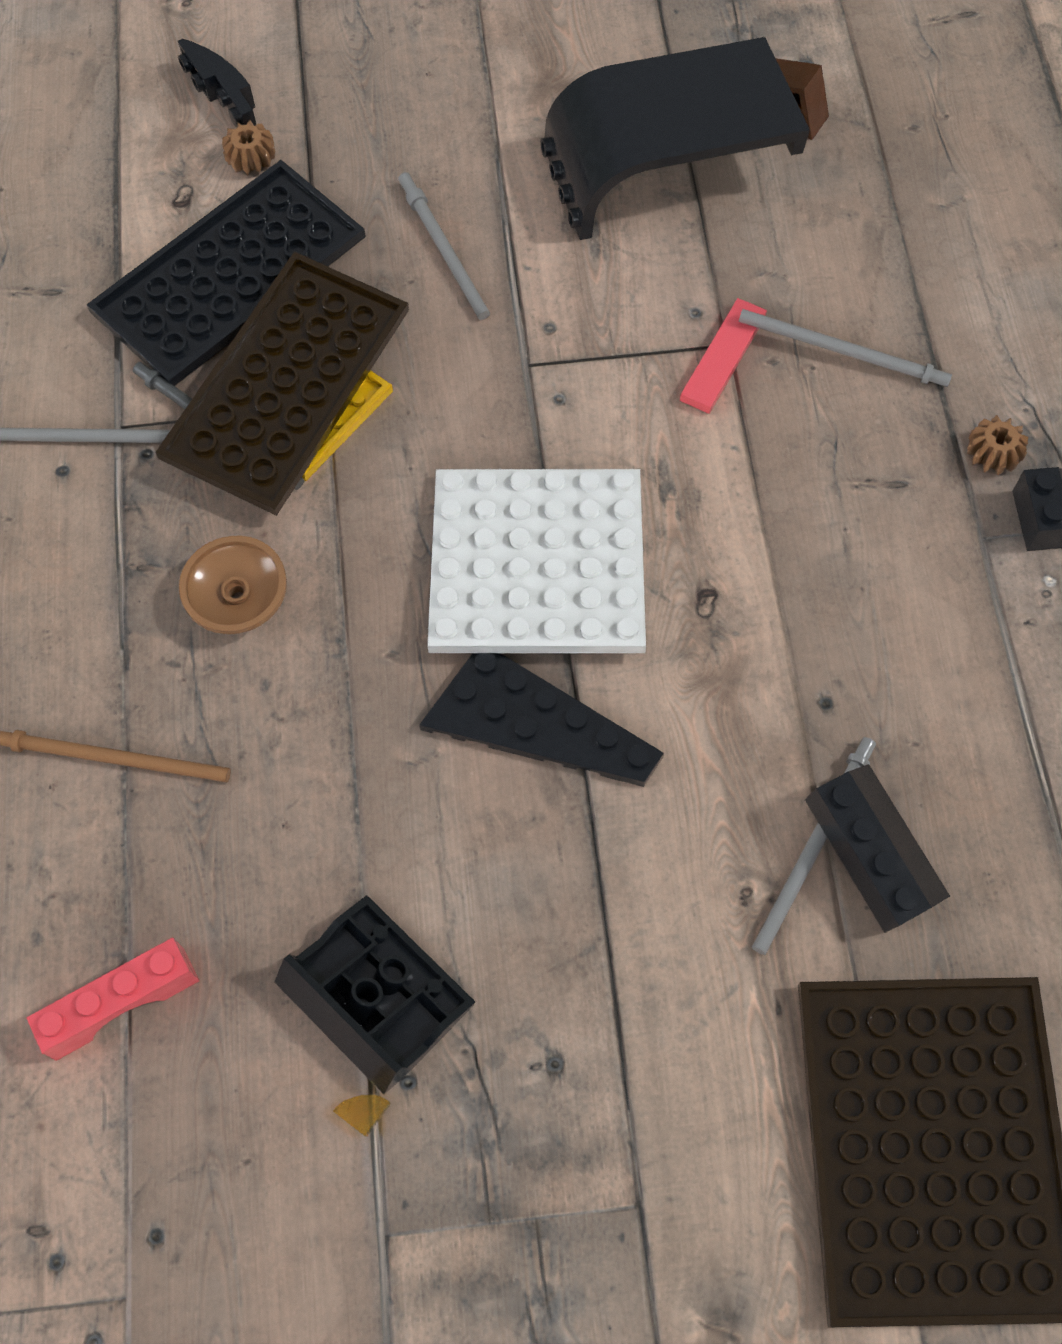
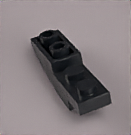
(218, 80)

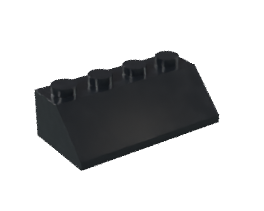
(876, 847)

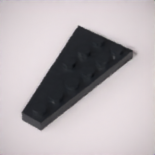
(529, 717)

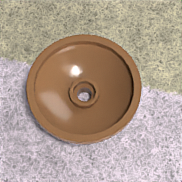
(231, 567)

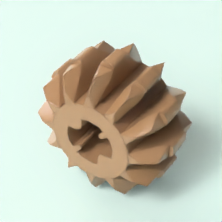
(248, 147)
(997, 445)

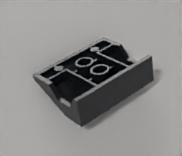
(374, 993)

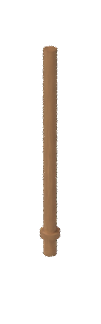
(20, 740)

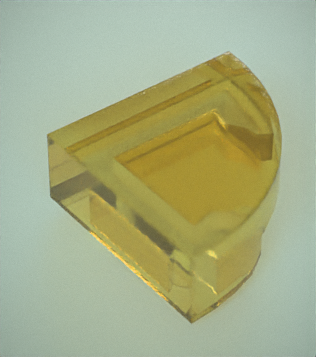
(362, 1111)

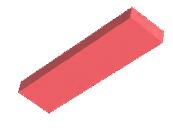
(720, 359)

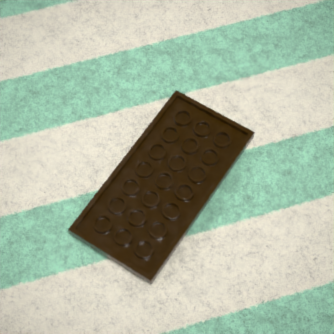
(283, 383)

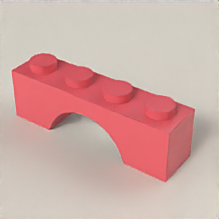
(81, 1014)

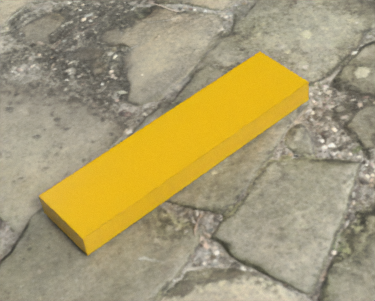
(363, 404)

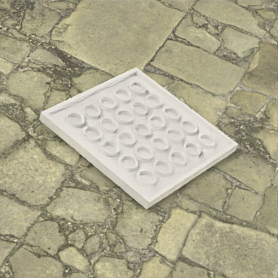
(537, 562)

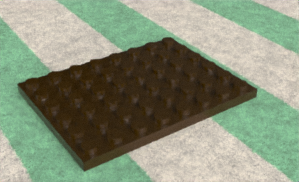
(934, 1151)

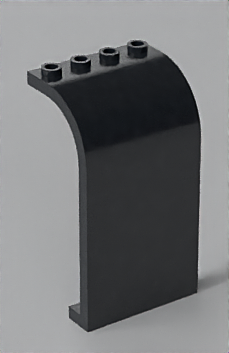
(664, 116)

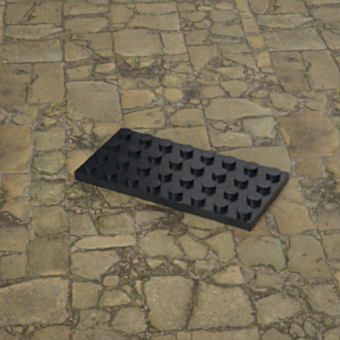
(212, 276)

